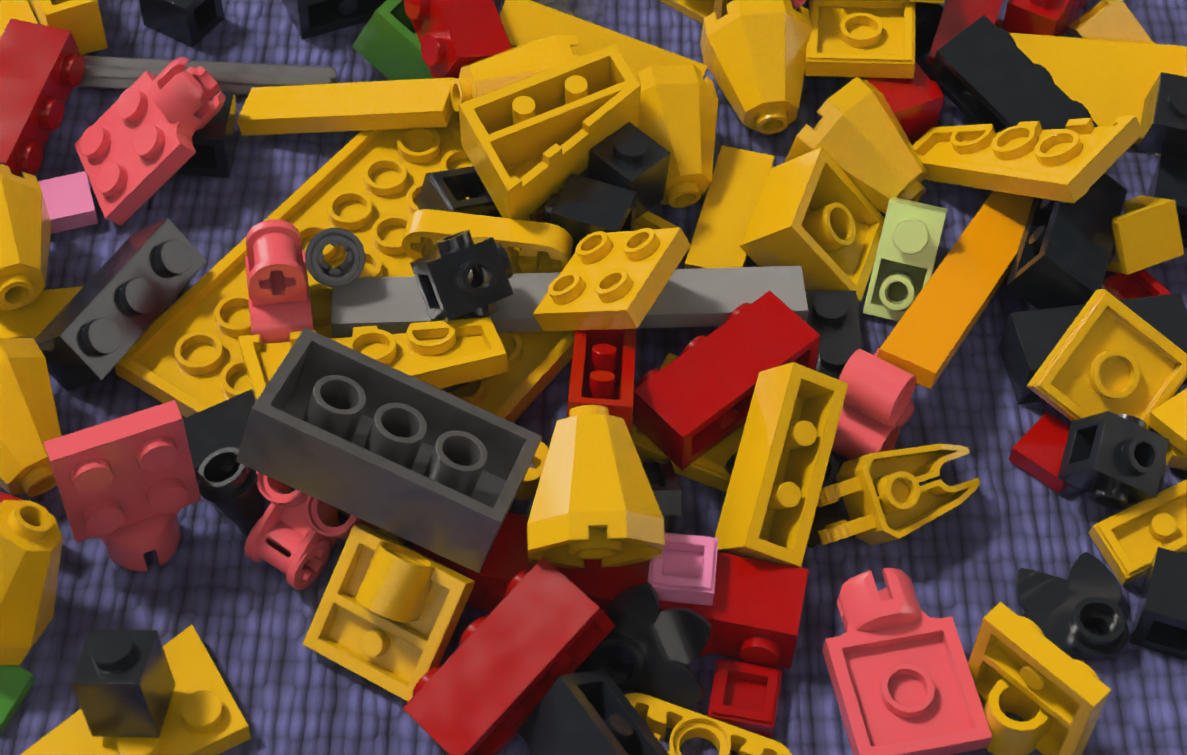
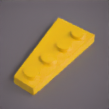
(429, 351)
(197, 722)

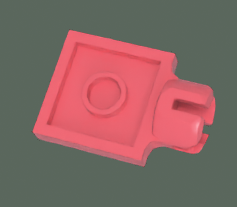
(147, 136)
(127, 483)
(901, 674)

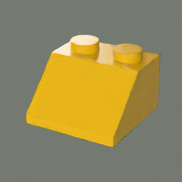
(816, 221)

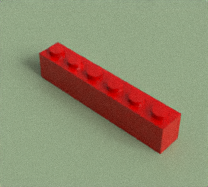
(753, 601)

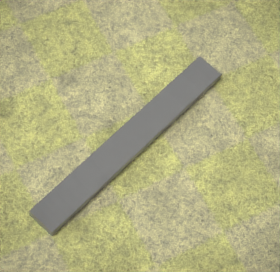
(688, 300)

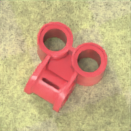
(277, 281)
(874, 405)
(297, 531)

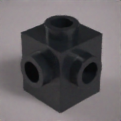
(464, 277)
(1114, 459)

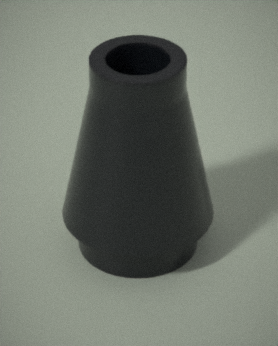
(339, 271)
(232, 488)

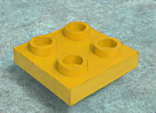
(612, 280)
(387, 611)
(1036, 680)

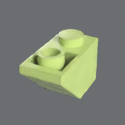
(904, 257)

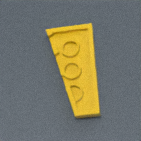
(1025, 157)

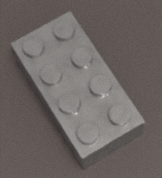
(388, 449)

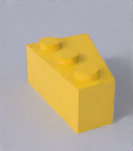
(543, 127)

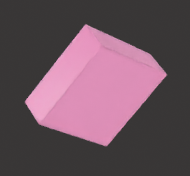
(69, 202)
(685, 569)

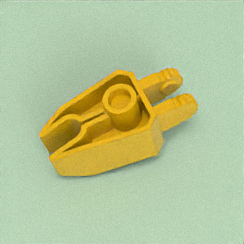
(886, 494)

